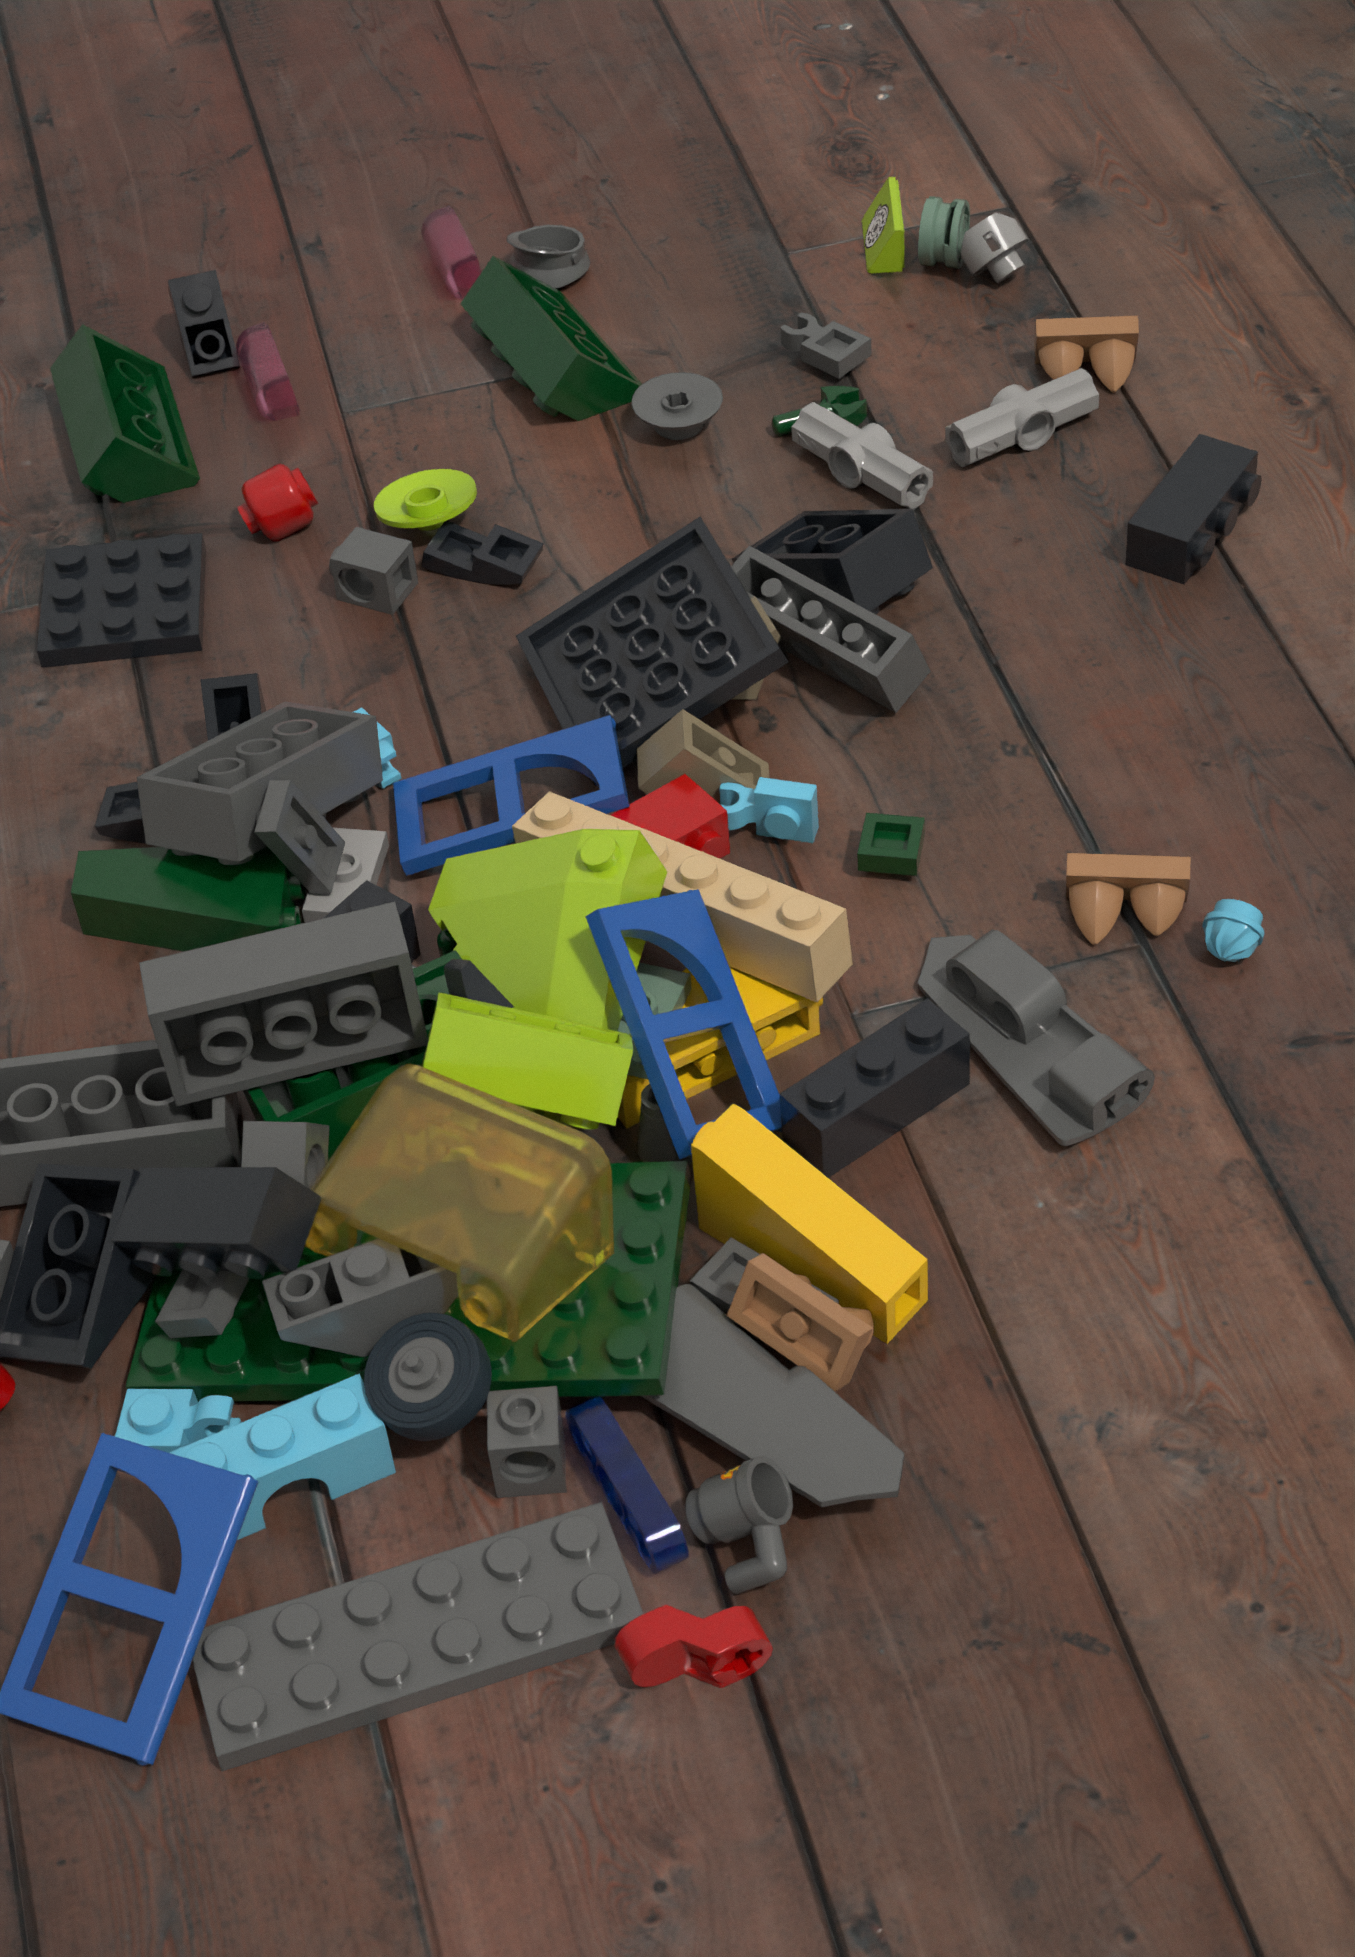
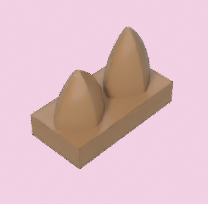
(1103, 341)
(1102, 881)
(801, 1321)

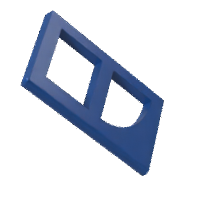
(584, 748)
(686, 931)
(208, 1516)

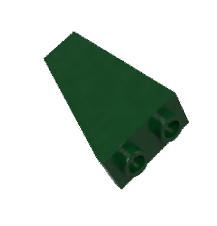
(182, 900)

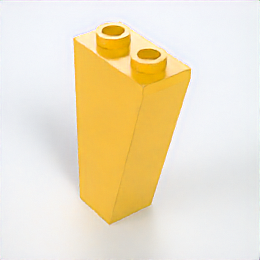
(703, 1060)
(786, 1208)

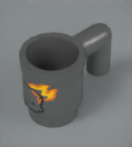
(740, 1504)

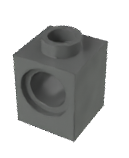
(373, 570)
(292, 1147)
(526, 1442)

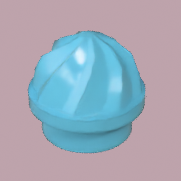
(1233, 930)

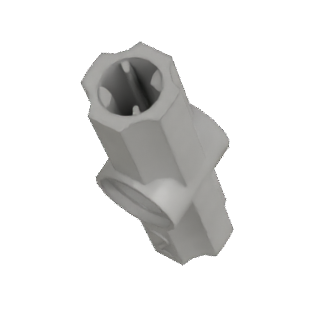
(1022, 417)
(862, 456)

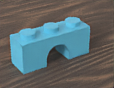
(318, 1436)

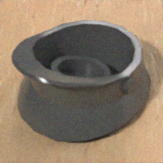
(550, 254)

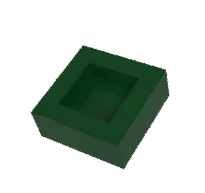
(891, 844)

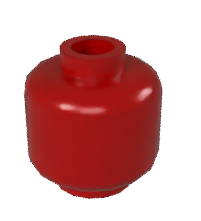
(277, 502)

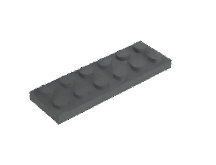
(413, 1635)

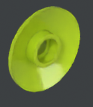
(425, 499)

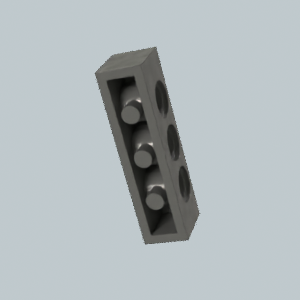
(834, 631)

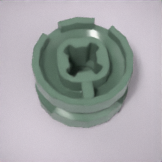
(943, 231)

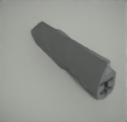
(1030, 1037)
(758, 1408)

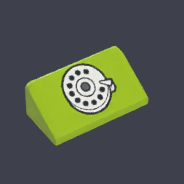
(884, 231)

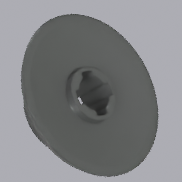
(677, 403)

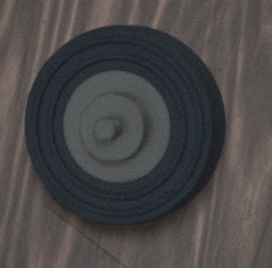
(427, 1376)

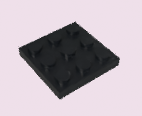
(122, 600)

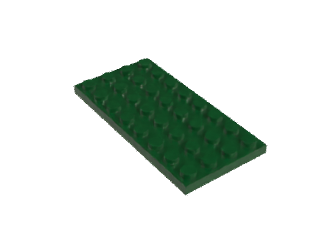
(596, 1342)

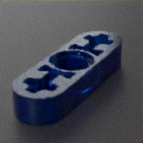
(627, 1485)

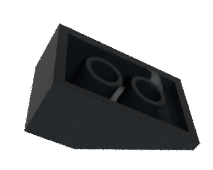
(853, 552)
(66, 1275)

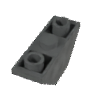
(357, 1296)

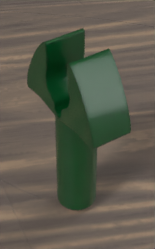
(838, 399)

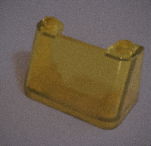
(474, 1189)

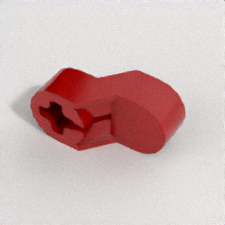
(678, 1643)

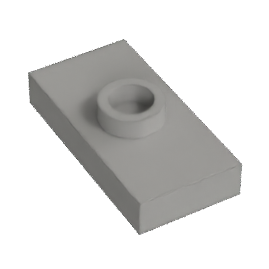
(359, 862)

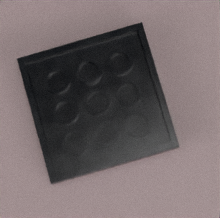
(653, 641)

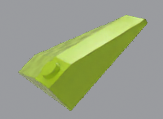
(525, 923)

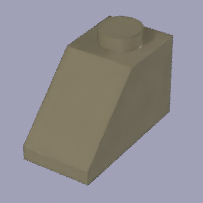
(698, 751)

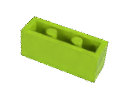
(531, 1059)

